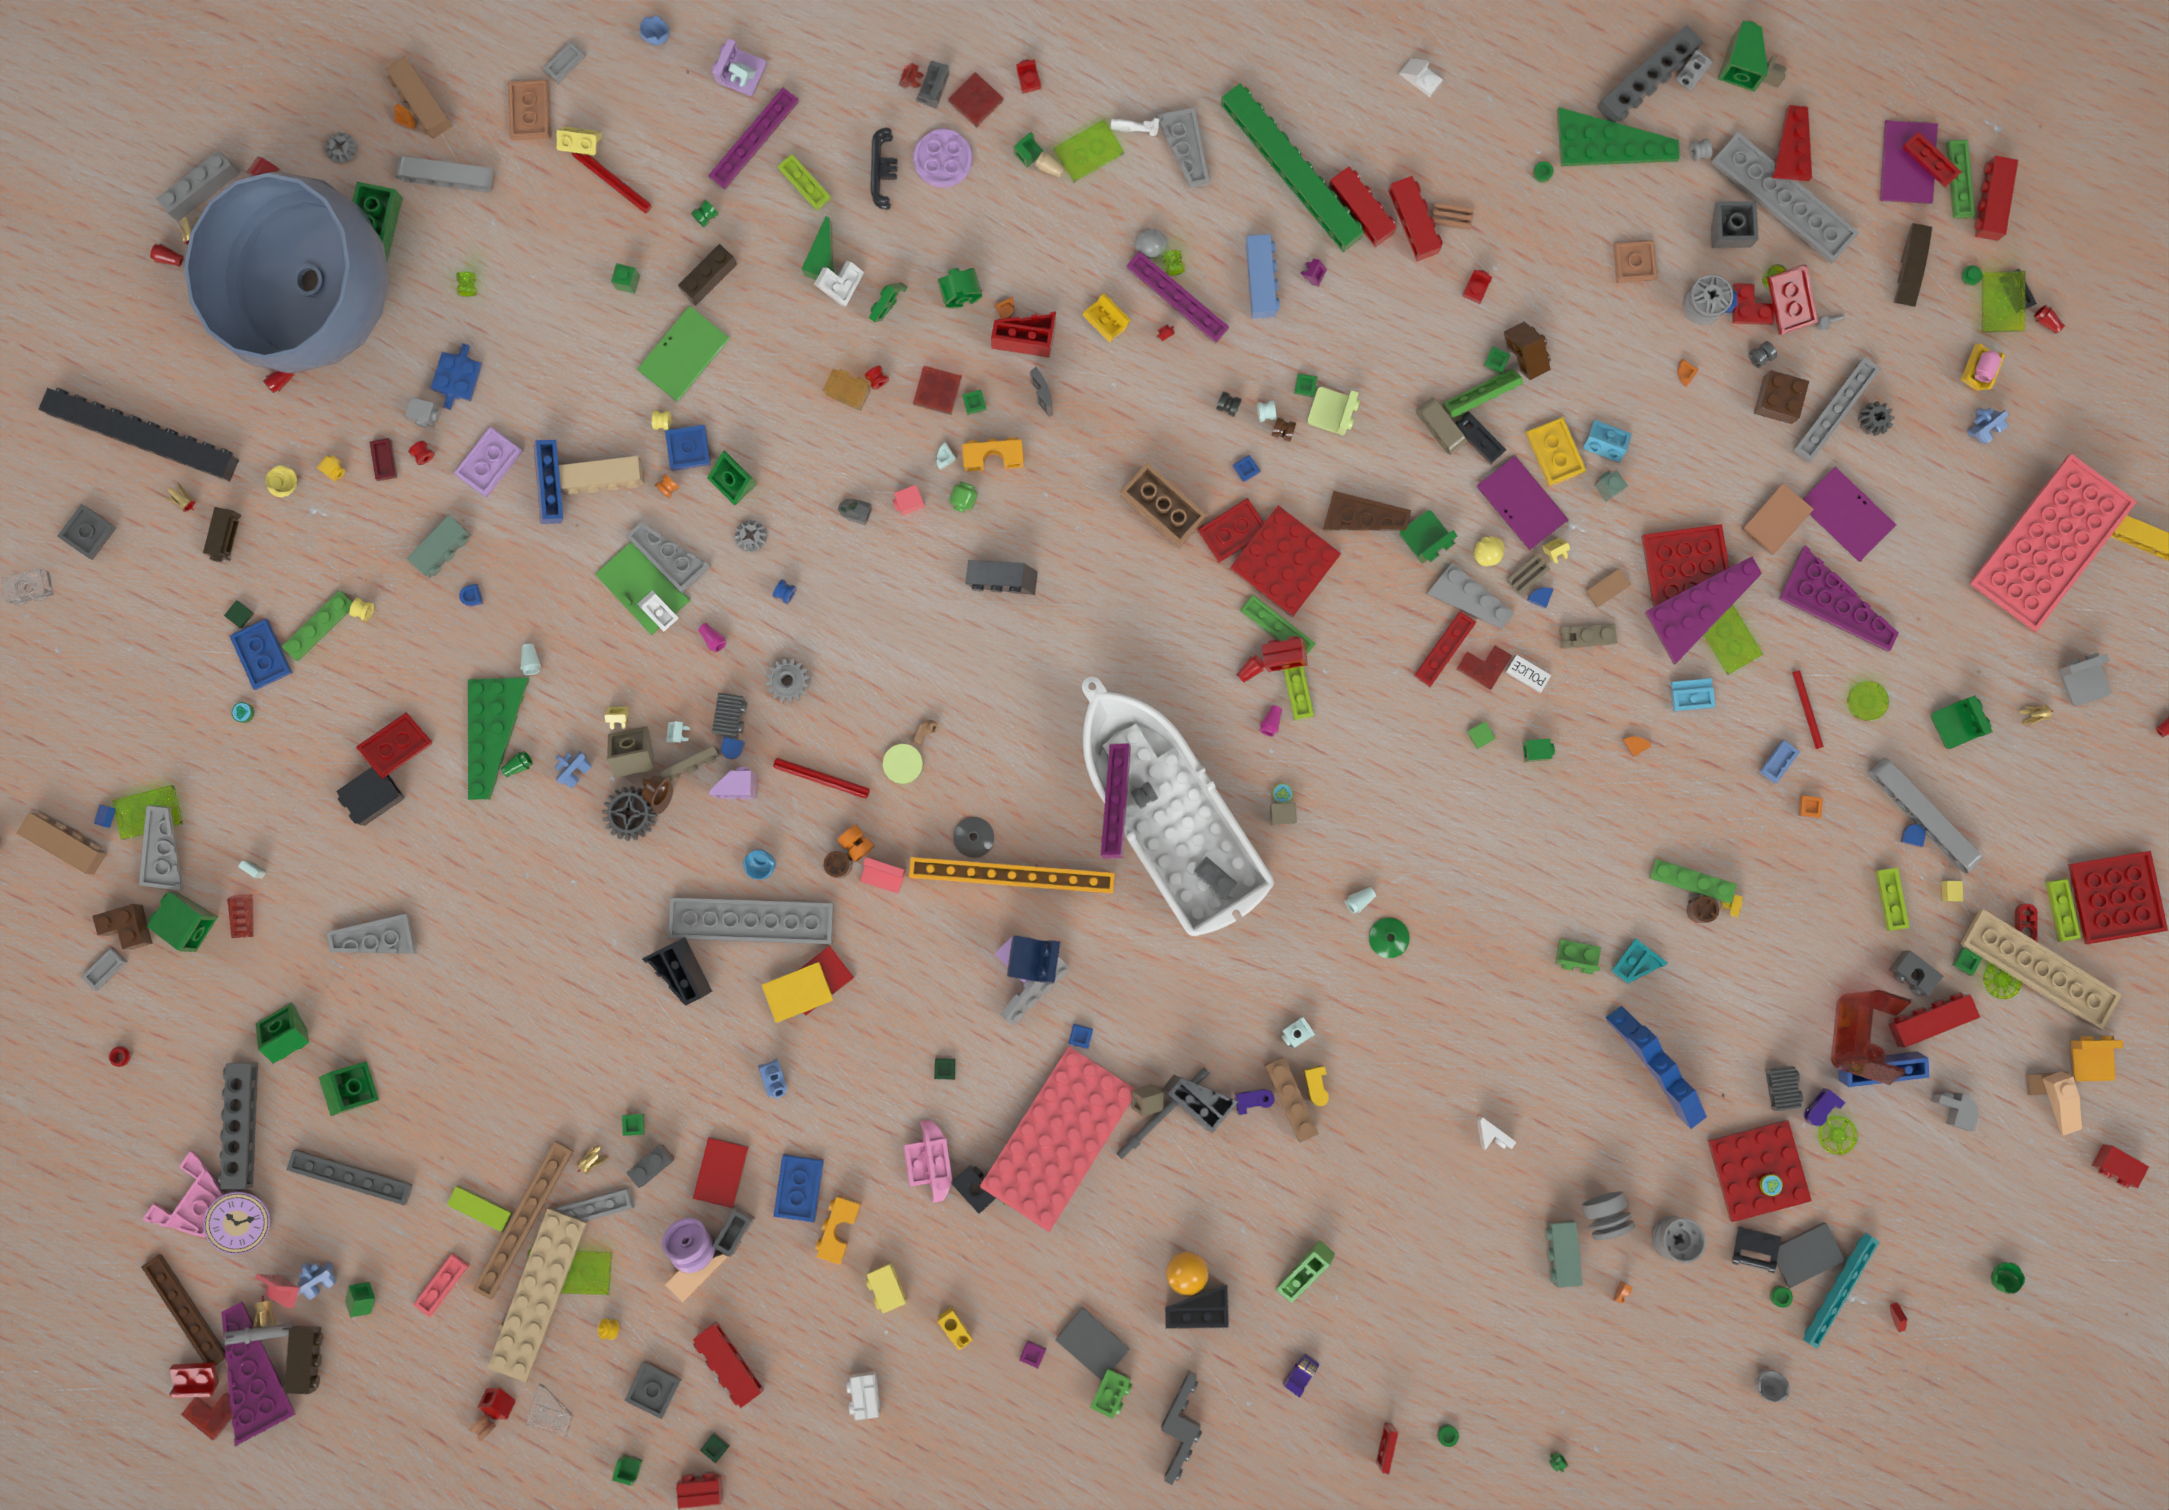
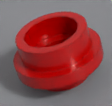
(1165, 332)
(113, 1056)

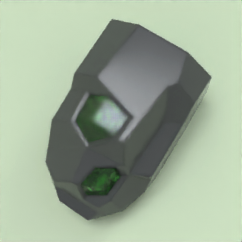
(855, 510)

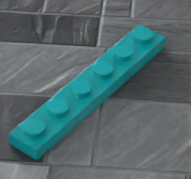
(1837, 1296)

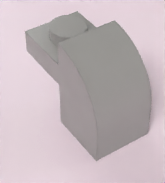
(1962, 1112)

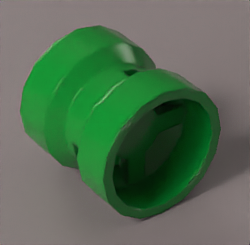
(704, 213)

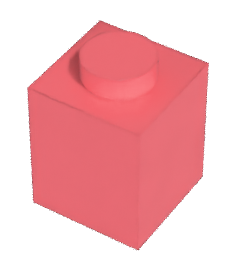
(908, 500)

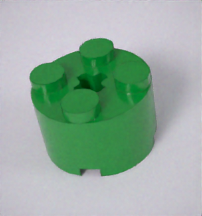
(960, 288)

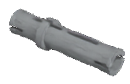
(256, 1333)

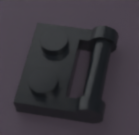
(1756, 1242)

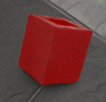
(496, 1403)

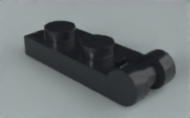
(1480, 438)

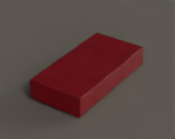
(383, 459)

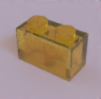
(847, 389)

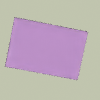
(488, 462)

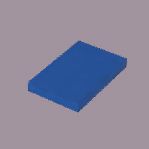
(261, 654)
(798, 1188)

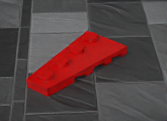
(1794, 146)

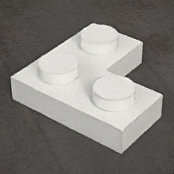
(841, 286)

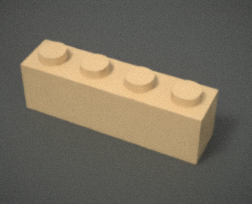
(601, 475)

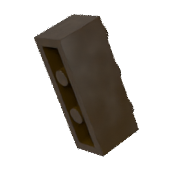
(707, 274)
(303, 1360)

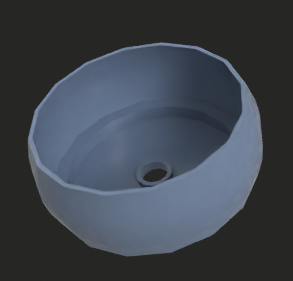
(250, 267)

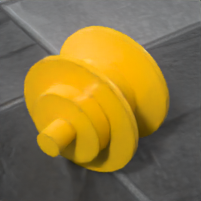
(608, 1329)

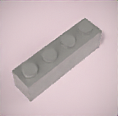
(198, 185)

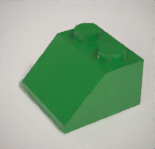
(281, 1033)
(348, 1088)

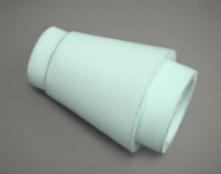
(529, 660)
(1359, 900)

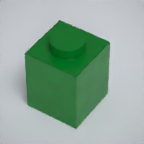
(625, 278)
(1538, 750)

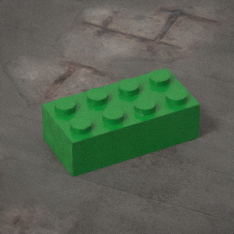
(382, 209)

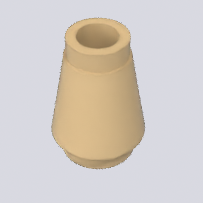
(1049, 165)

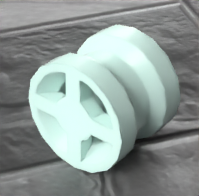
(1266, 411)

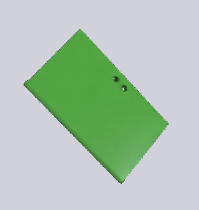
(681, 359)
(632, 578)

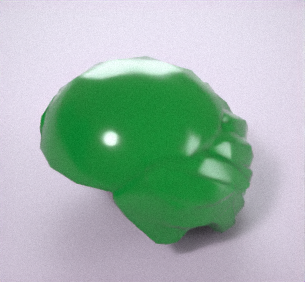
(2007, 1278)

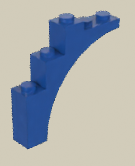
(1662, 1067)

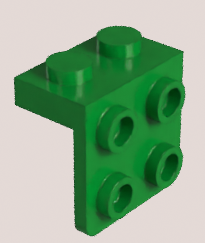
(1427, 537)
(1961, 722)

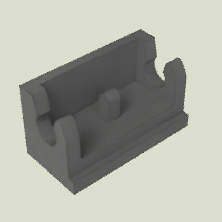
(933, 84)

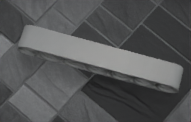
(1925, 814)

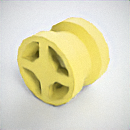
(661, 420)
(361, 609)

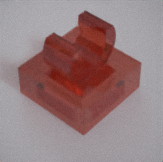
(908, 76)

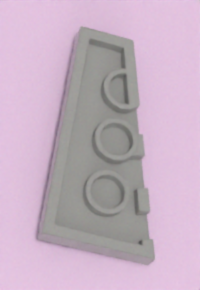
(1185, 142)
(671, 560)
(159, 852)

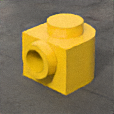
(331, 467)

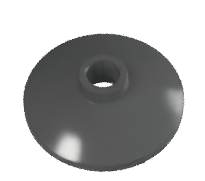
(984, 839)

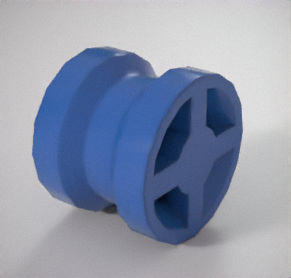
(784, 591)

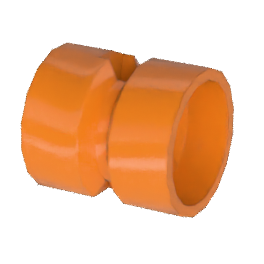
(851, 837)

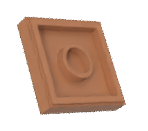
(1635, 261)

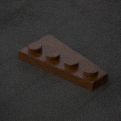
(1362, 514)

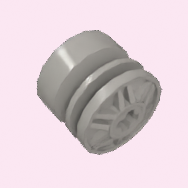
(1698, 305)
(1609, 1220)
(1690, 1240)

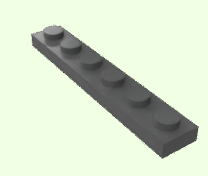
(349, 1177)

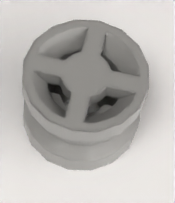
(1700, 149)

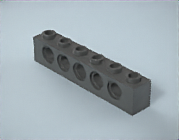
(1684, 40)
(246, 1134)

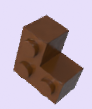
(1529, 349)
(128, 923)

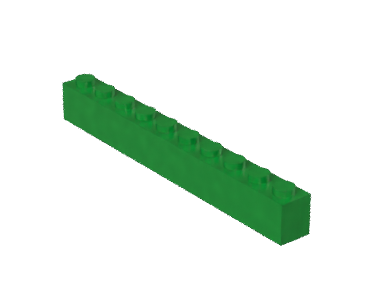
(1292, 167)

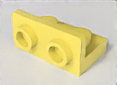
(578, 140)

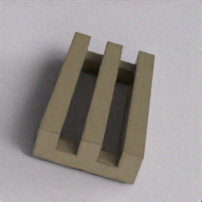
(1540, 563)

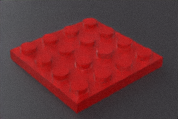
(1683, 559)
(1285, 561)
(2118, 897)
(1750, 1155)

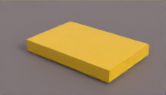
(1555, 451)
(797, 992)

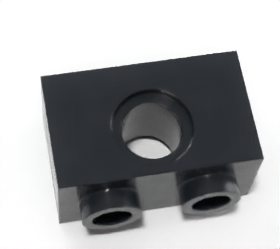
(962, 1183)

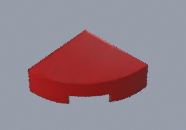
(1898, 1317)

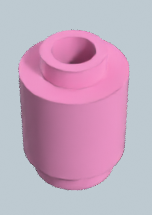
(1987, 366)

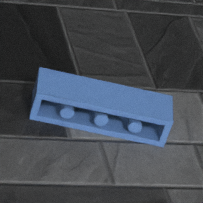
(1261, 276)

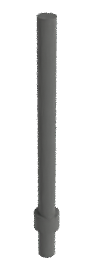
(1134, 1141)

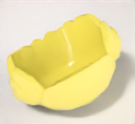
(281, 481)
(1489, 551)

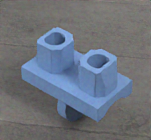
(1985, 422)
(566, 775)
(773, 1078)
(313, 1276)

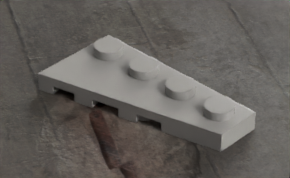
(1464, 593)
(378, 936)
(1031, 994)

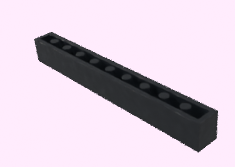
(138, 434)

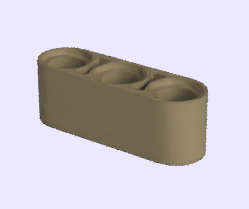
(1441, 426)

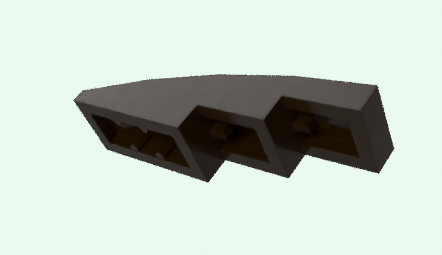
(1914, 264)

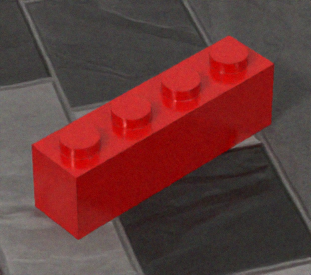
(1996, 198)
(1363, 206)
(1415, 218)
(1933, 1020)
(728, 1364)

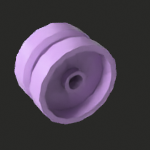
(688, 1245)

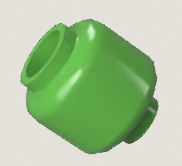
(963, 496)

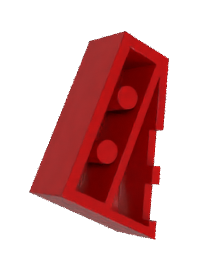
(1025, 335)

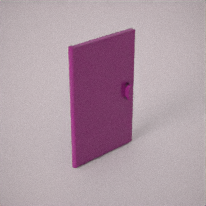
(1901, 175)
(1524, 500)
(1846, 515)

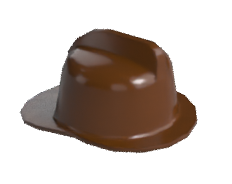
(657, 792)

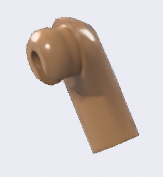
(924, 729)

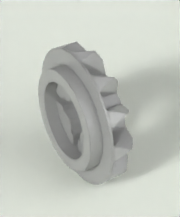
(349, 147)
(749, 545)

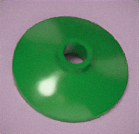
(1379, 942)

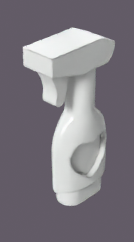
(1130, 126)

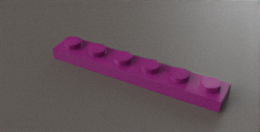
(753, 138)
(1177, 297)
(1115, 801)

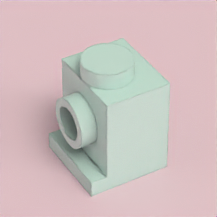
(1303, 1027)

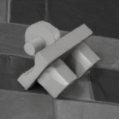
(1694, 69)

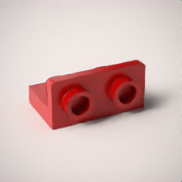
(193, 1380)

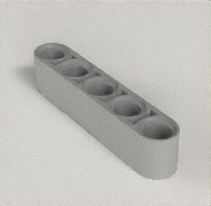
(445, 174)

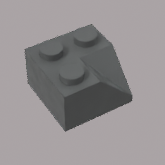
(1734, 224)

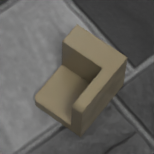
(1776, 72)
(1283, 813)
(1147, 1100)

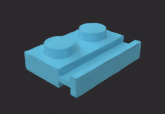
(1692, 694)

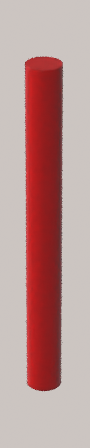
(1807, 709)

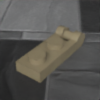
(1588, 636)

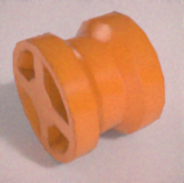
(666, 486)

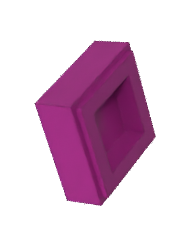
(1032, 1354)

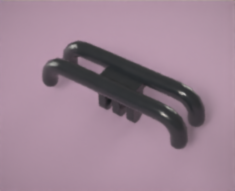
(881, 167)

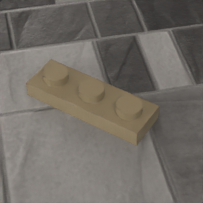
(691, 764)

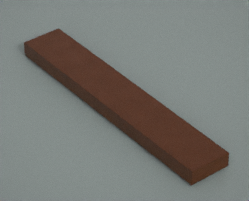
(184, 1310)

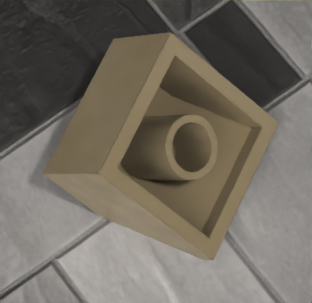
(630, 752)

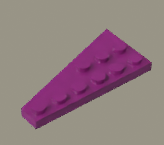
(1830, 599)
(1693, 612)
(253, 1383)

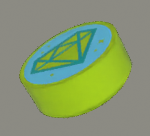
(1282, 793)
(1771, 1185)

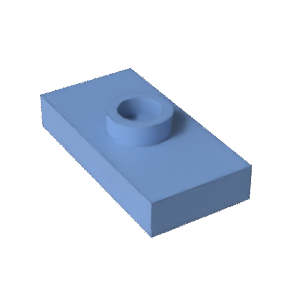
(1779, 761)

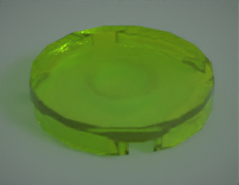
(1868, 701)

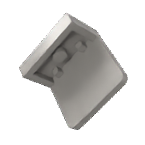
(2085, 679)

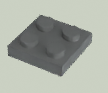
(86, 532)
(653, 1390)

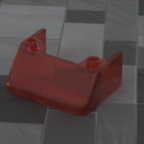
(1852, 1035)

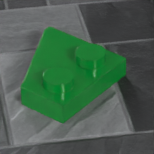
(886, 302)

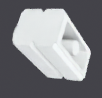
(864, 1395)

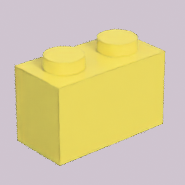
(886, 1288)

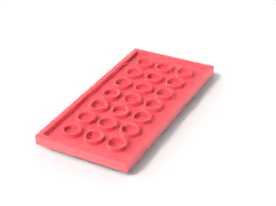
(2052, 542)
(1058, 1139)

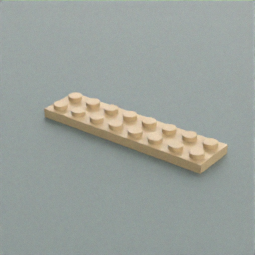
(2041, 969)
(537, 1295)

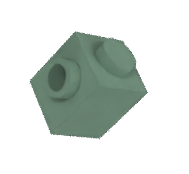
(1610, 484)

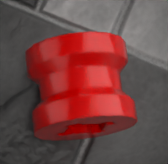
(876, 377)
(421, 452)

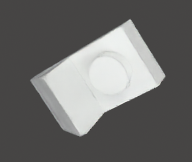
(1419, 75)
(658, 610)
(1488, 1132)

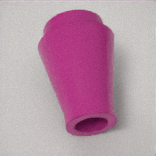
(712, 638)
(1271, 721)

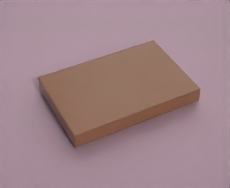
(529, 110)
(1777, 519)

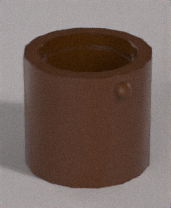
(837, 864)
(1703, 909)

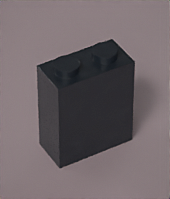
(369, 796)

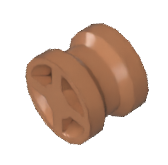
(482, 1427)

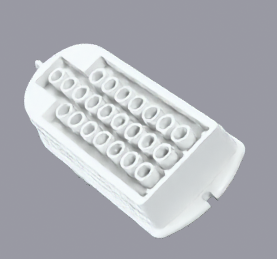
(1185, 819)

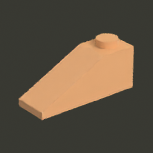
(2064, 1101)
(684, 1284)

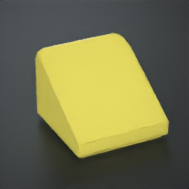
(1952, 891)

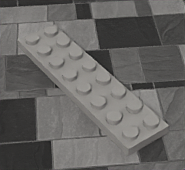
(1785, 198)
(751, 920)

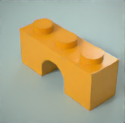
(975, 453)
(831, 1246)

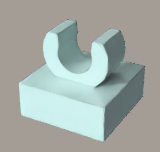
(742, 71)
(674, 732)

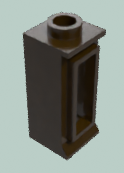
(221, 534)

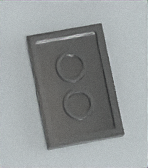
(1808, 1255)
(1092, 1343)

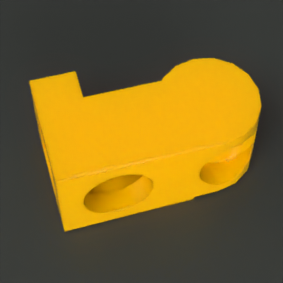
(1315, 1087)
(954, 1328)

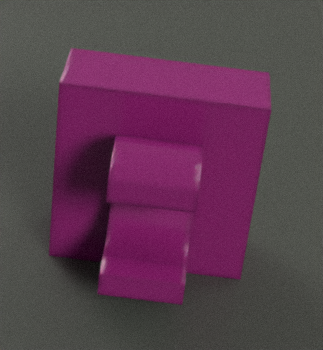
(1315, 272)

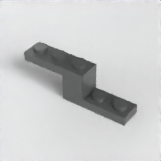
(1181, 1428)

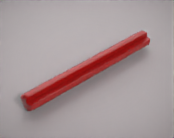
(613, 181)
(821, 778)

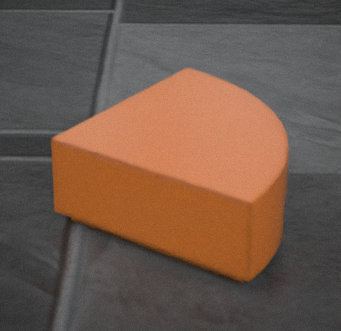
(403, 117)
(1005, 308)
(1686, 372)
(1636, 745)
(1623, 1289)

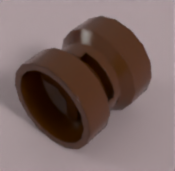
(1283, 429)

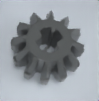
(1881, 424)

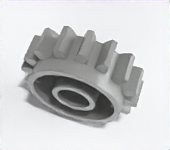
(780, 673)

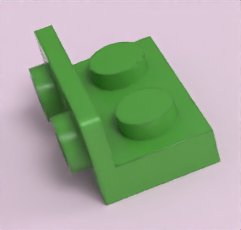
(1578, 955)
(1110, 1393)

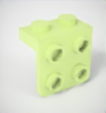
(1333, 410)

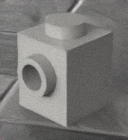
(422, 412)

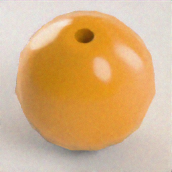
(1187, 1273)

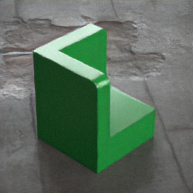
(1027, 150)
(359, 1299)
(627, 1470)

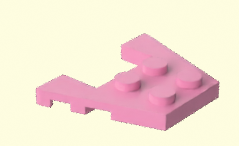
(193, 1207)

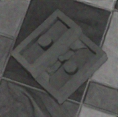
(1042, 393)

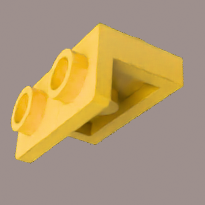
(1107, 318)
(1969, 373)

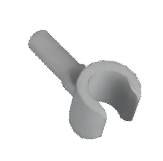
(1823, 323)

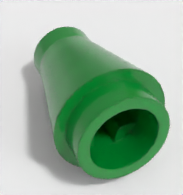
(517, 764)

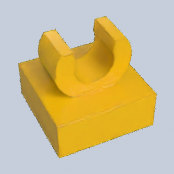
(1735, 906)

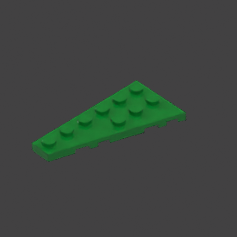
(1602, 142)
(491, 721)

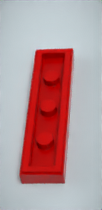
(1445, 649)

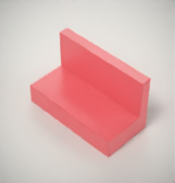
(882, 875)
(279, 1289)

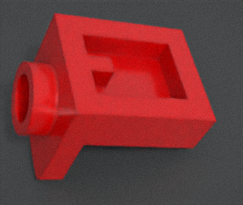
(1028, 76)
(1477, 286)

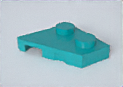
(1637, 962)

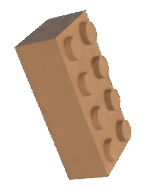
(1163, 505)

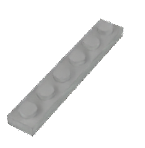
(1836, 409)

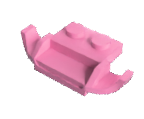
(929, 1161)

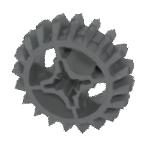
(629, 822)

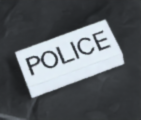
(1528, 673)

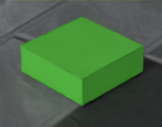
(1481, 735)

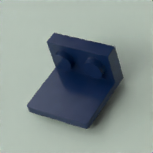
(1033, 959)

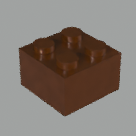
(1781, 397)

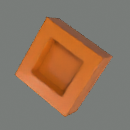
(1810, 806)

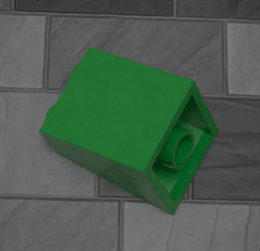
(1745, 58)
(181, 922)

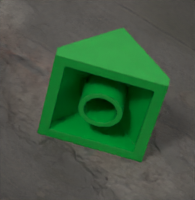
(731, 478)

